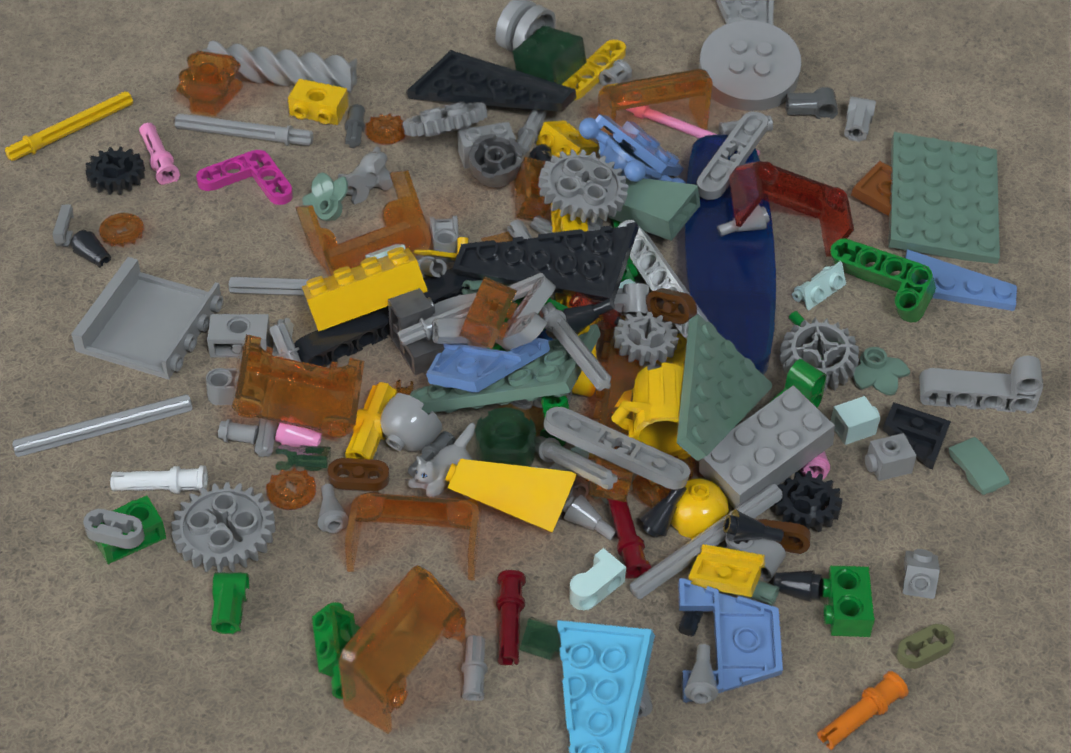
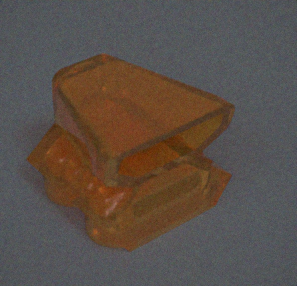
(209, 82)

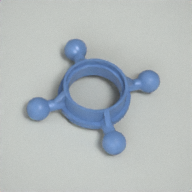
(621, 154)

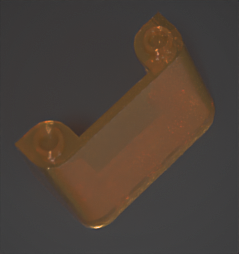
(296, 390)

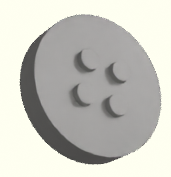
(751, 65)

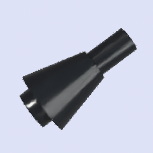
(582, 316)
(660, 516)
(743, 527)

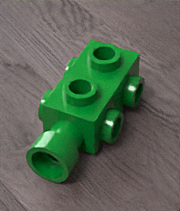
(332, 631)

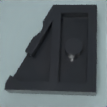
(922, 430)

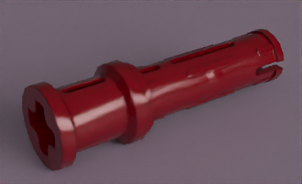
(630, 545)
(510, 605)

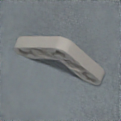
(526, 322)

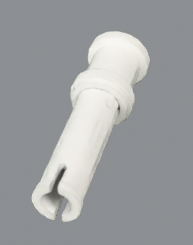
(173, 480)

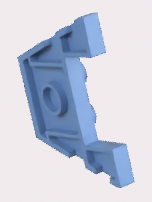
(643, 145)
(478, 367)
(744, 636)

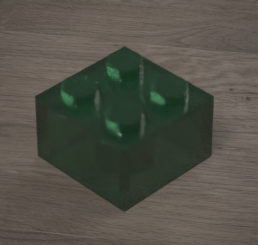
(550, 54)

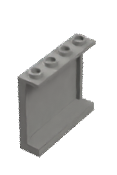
(145, 321)

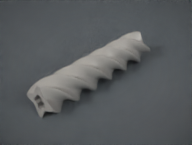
(286, 67)

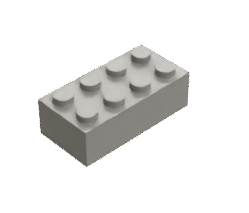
(768, 447)

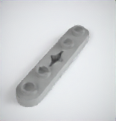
(744, 139)
(630, 455)

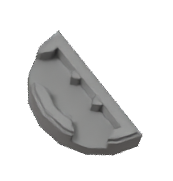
(61, 235)

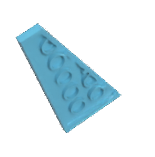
(603, 683)

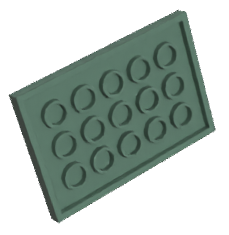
(944, 198)

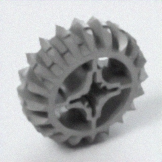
(831, 345)

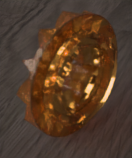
(386, 135)
(115, 222)
(284, 497)

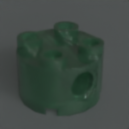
(505, 438)

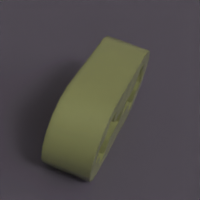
(928, 651)

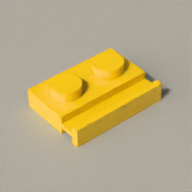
(727, 570)

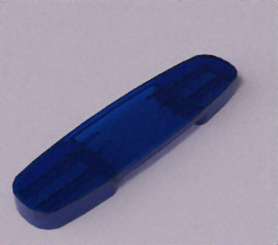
(731, 273)

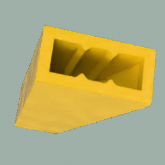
(517, 490)

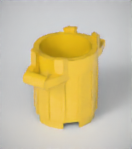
(655, 409)

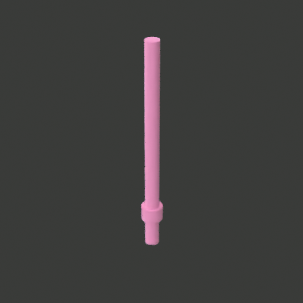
(645, 112)

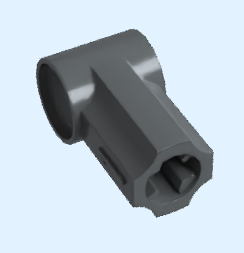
(820, 103)

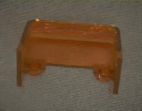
(659, 89)
(402, 221)
(414, 510)
(394, 643)

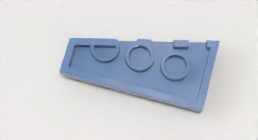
(966, 286)

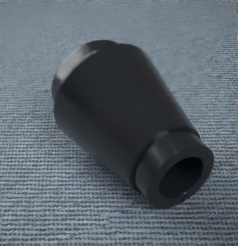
(90, 248)
(799, 584)

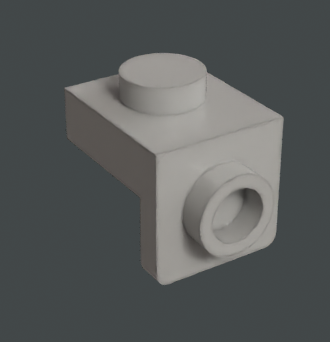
(921, 573)

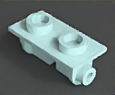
(820, 286)

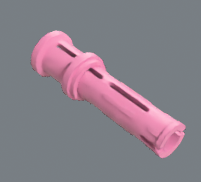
(160, 160)

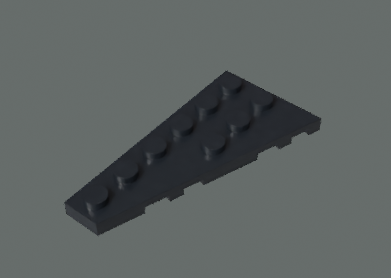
(474, 80)
(570, 259)

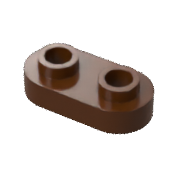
(672, 305)
(358, 474)
(795, 537)

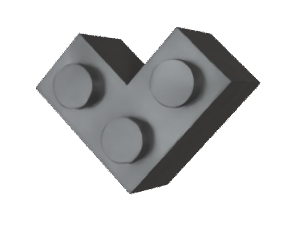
(405, 312)

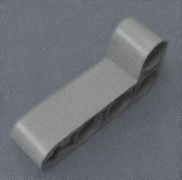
(985, 389)

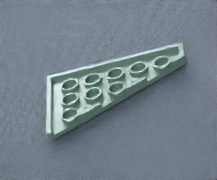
(545, 376)
(716, 389)

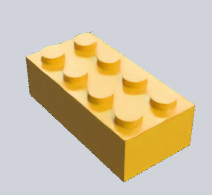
(362, 288)

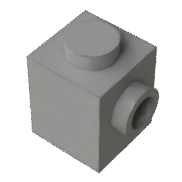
(890, 457)

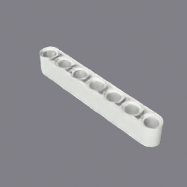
(656, 269)

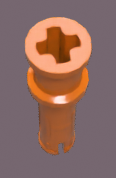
(873, 702)

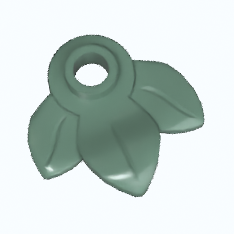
(327, 196)
(880, 374)

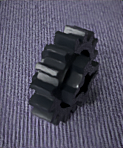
(115, 170)
(808, 501)

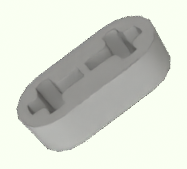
(114, 527)

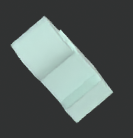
(598, 582)

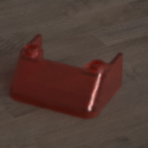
(765, 181)

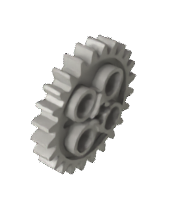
(439, 120)
(583, 186)
(203, 526)

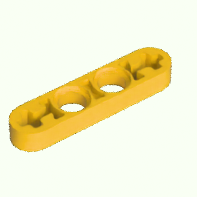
(590, 68)

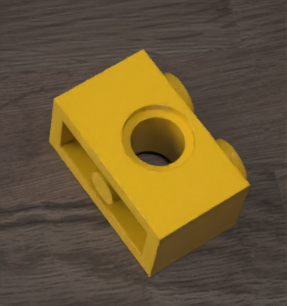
(318, 102)

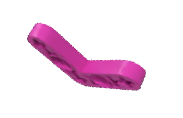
(248, 168)

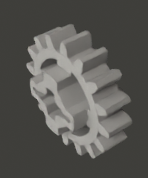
(645, 338)

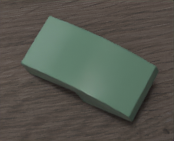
(980, 465)

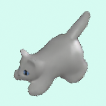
(367, 175)
(432, 473)

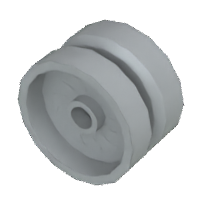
(520, 21)

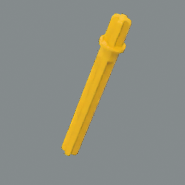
(32, 143)

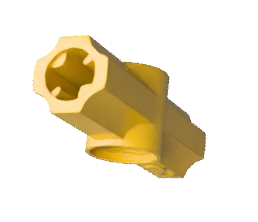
(368, 428)

